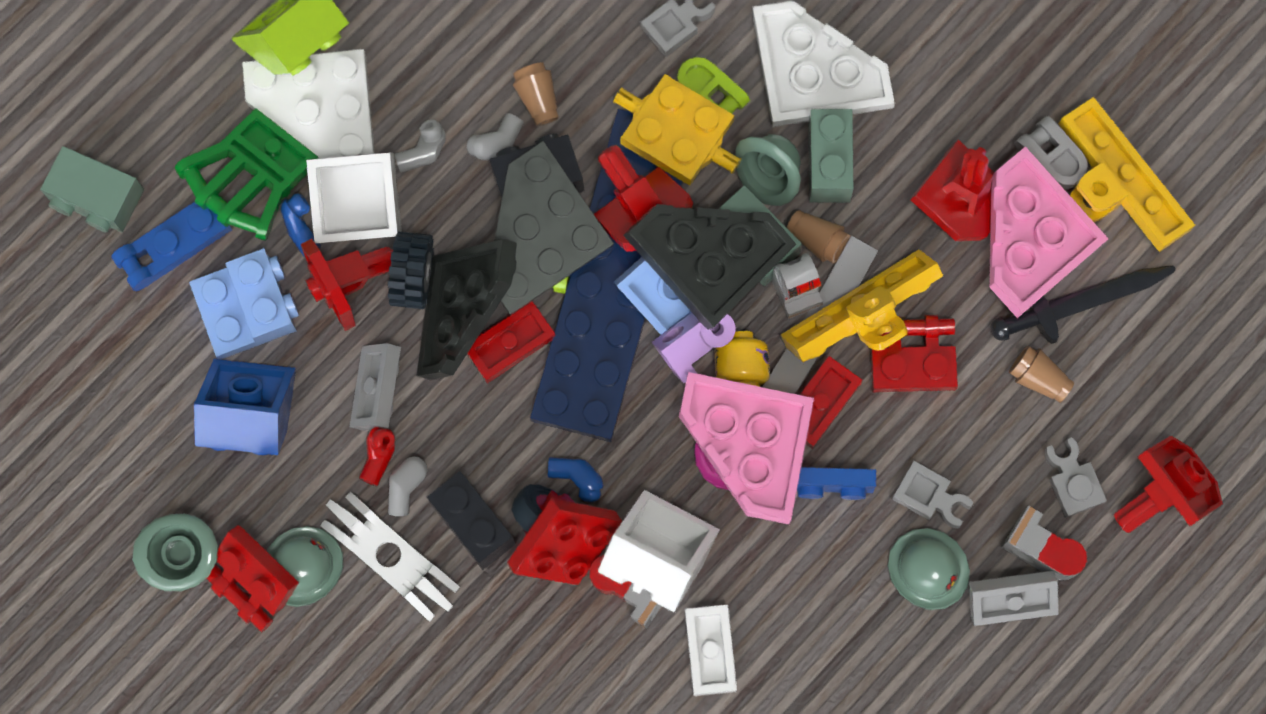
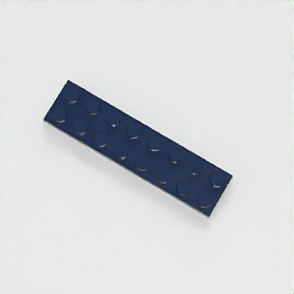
(595, 330)

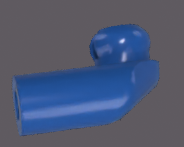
(295, 225)
(580, 473)

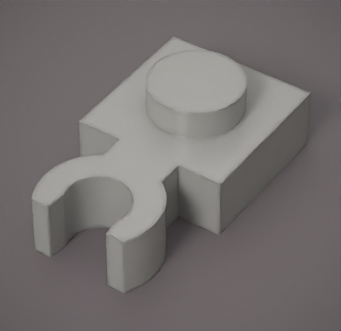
(673, 25)
(1076, 485)
(925, 492)

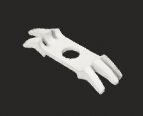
(406, 573)

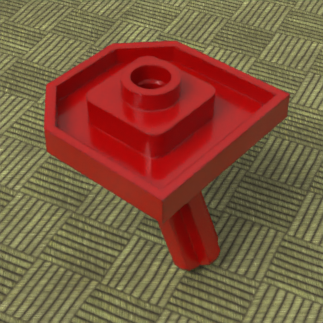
(959, 193)
(634, 195)
(342, 276)
(1178, 481)

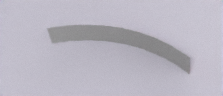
(844, 277)

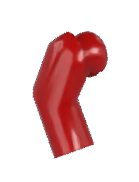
(380, 449)

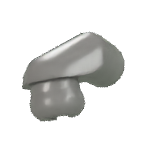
(488, 144)
(426, 149)
(403, 482)

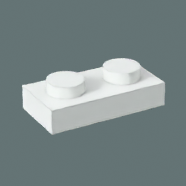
(710, 650)

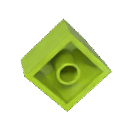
(290, 33)

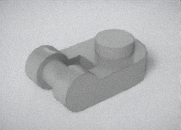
(1065, 162)

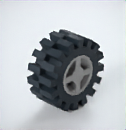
(410, 270)

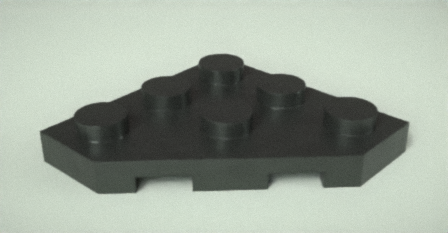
(548, 223)
(709, 254)
(460, 301)

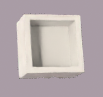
(353, 197)
(658, 550)

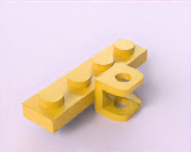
(1121, 178)
(865, 310)

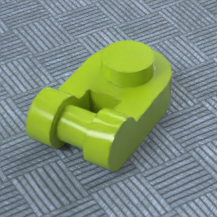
(707, 78)

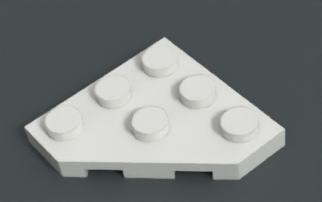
(815, 67)
(320, 106)

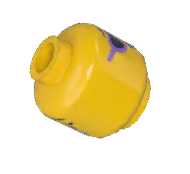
(743, 360)

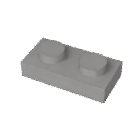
(375, 386)
(1013, 598)

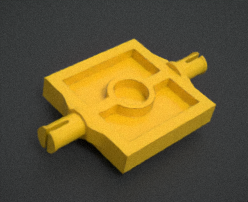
(677, 130)

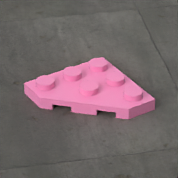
(1034, 233)
(750, 439)

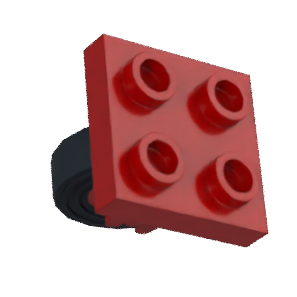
(560, 535)

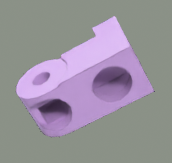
(690, 341)

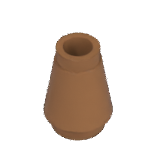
(537, 92)
(819, 236)
(1041, 374)

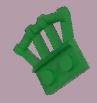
(265, 153)

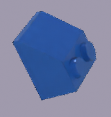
(244, 407)

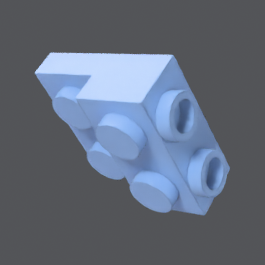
(652, 296)
(244, 304)

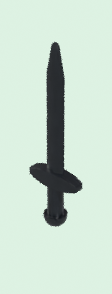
(1045, 313)

